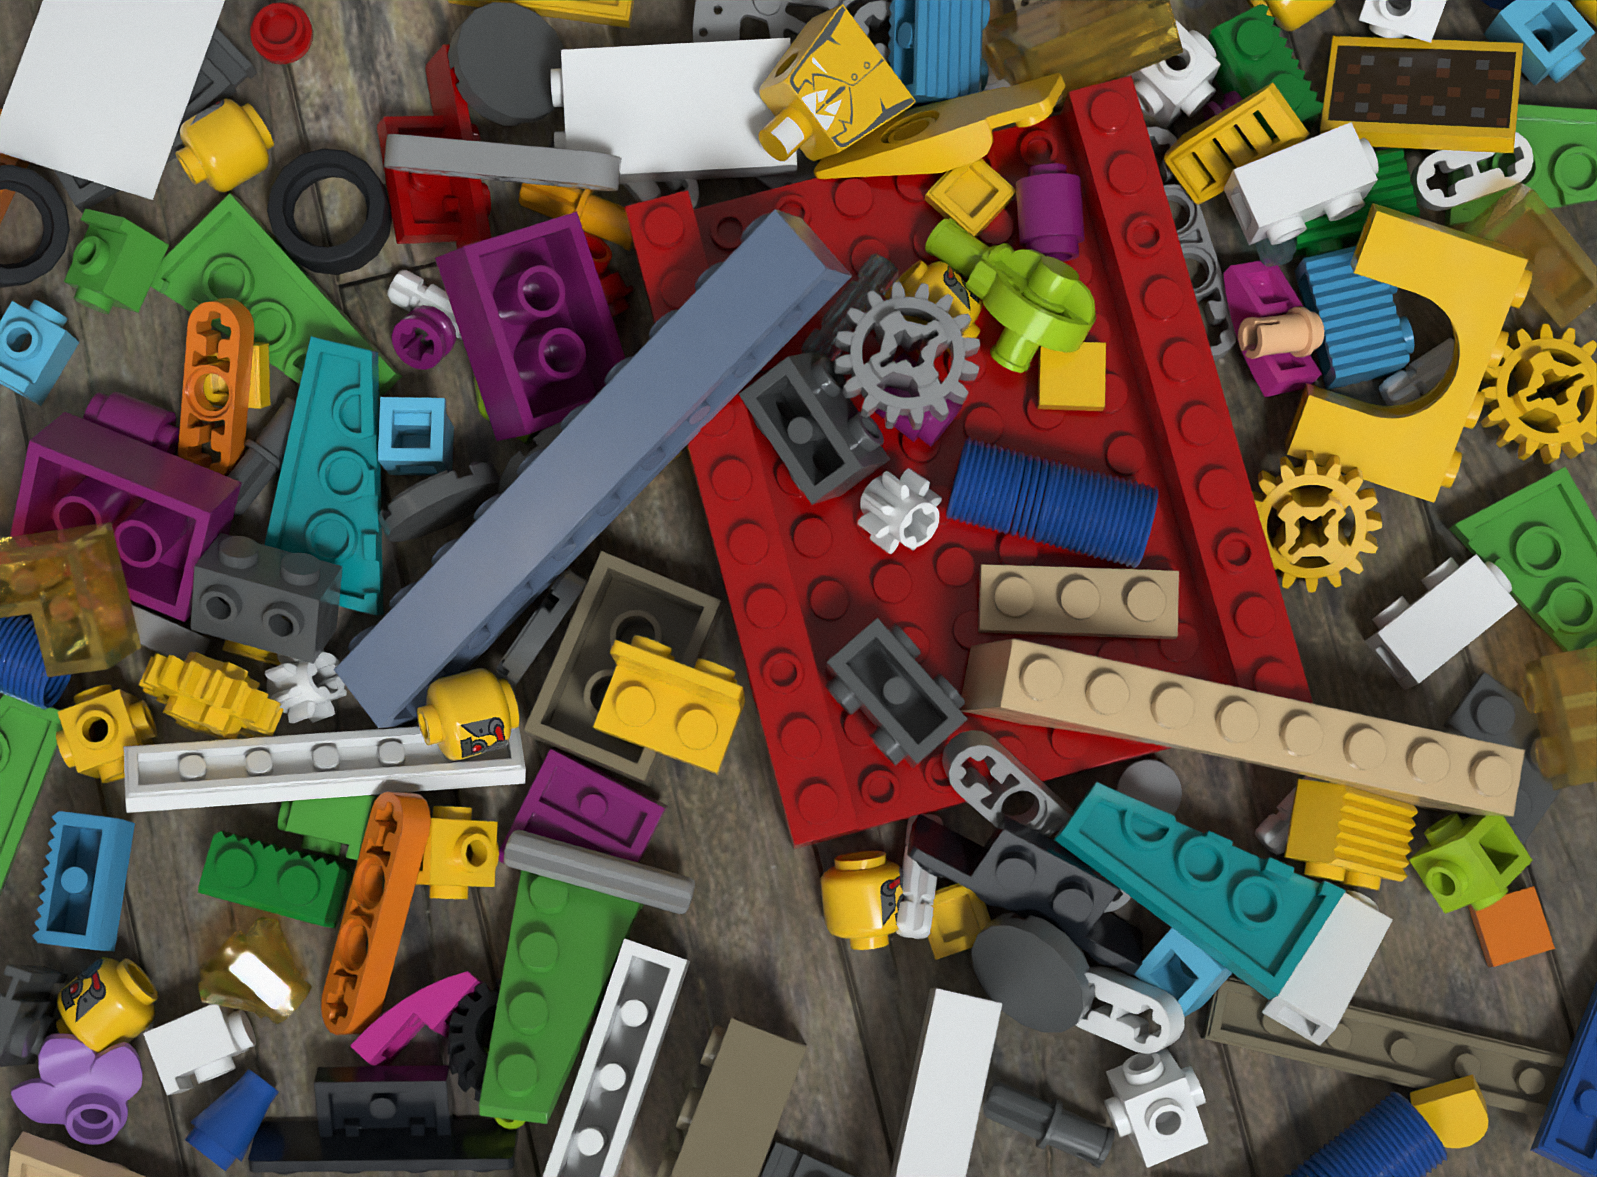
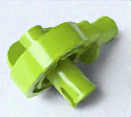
(1022, 289)

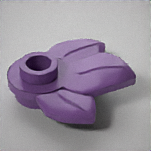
(81, 1088)

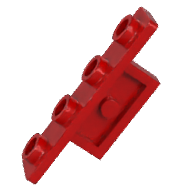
(437, 206)

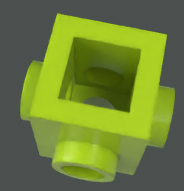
(1460, 869)

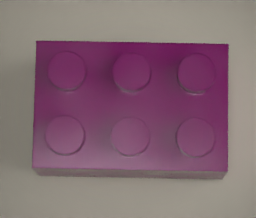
(532, 323)
(157, 503)

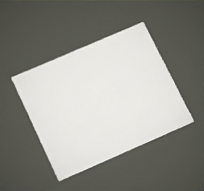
(107, 87)

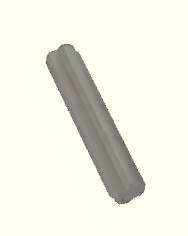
(599, 871)

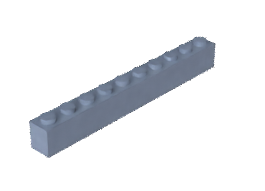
(594, 466)

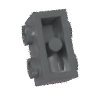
(815, 426)
(266, 597)
(895, 693)

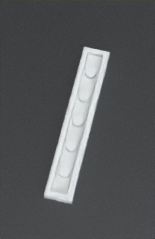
(306, 768)

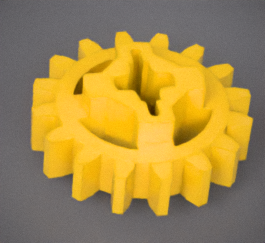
(1554, 416)
(1330, 502)
(211, 696)

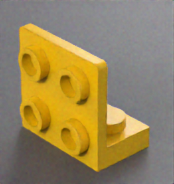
(671, 705)

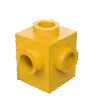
(128, 725)
(458, 853)

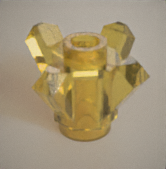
(255, 973)

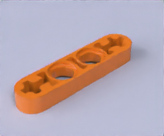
(390, 848)

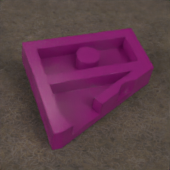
(587, 809)

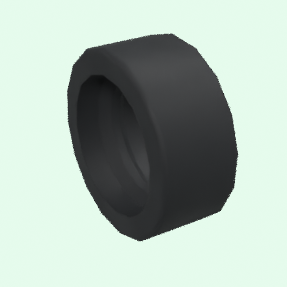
(300, 175)
(54, 222)

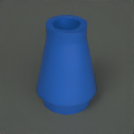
(232, 1120)

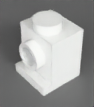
(199, 1045)

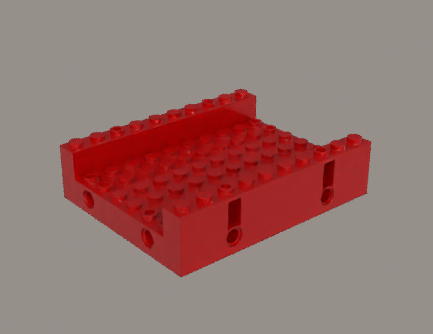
(812, 579)

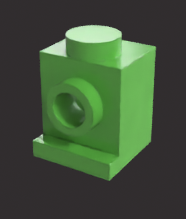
(114, 263)
(328, 822)

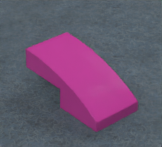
(1259, 293)
(401, 1023)

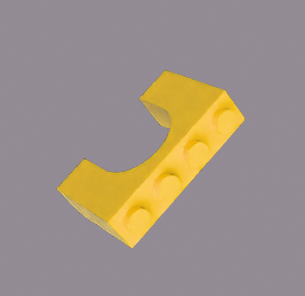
(1415, 442)

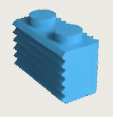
(938, 47)
(1359, 320)
(84, 881)

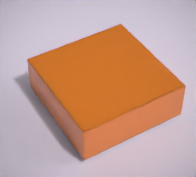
(1512, 928)

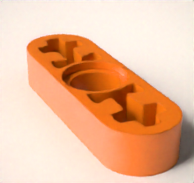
(195, 408)

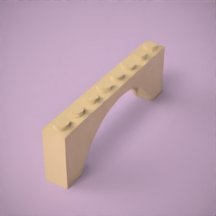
(1146, 705)

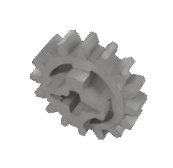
(893, 330)

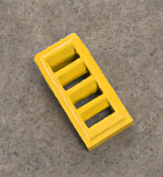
(1201, 164)

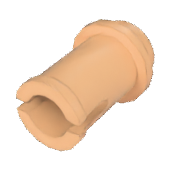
(1292, 333)

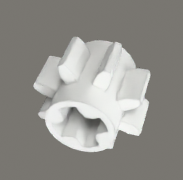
(899, 510)
(305, 687)

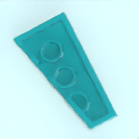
(332, 472)
(1225, 901)

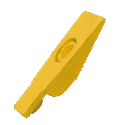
(944, 132)

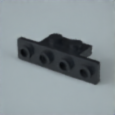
(1032, 878)
(383, 1123)

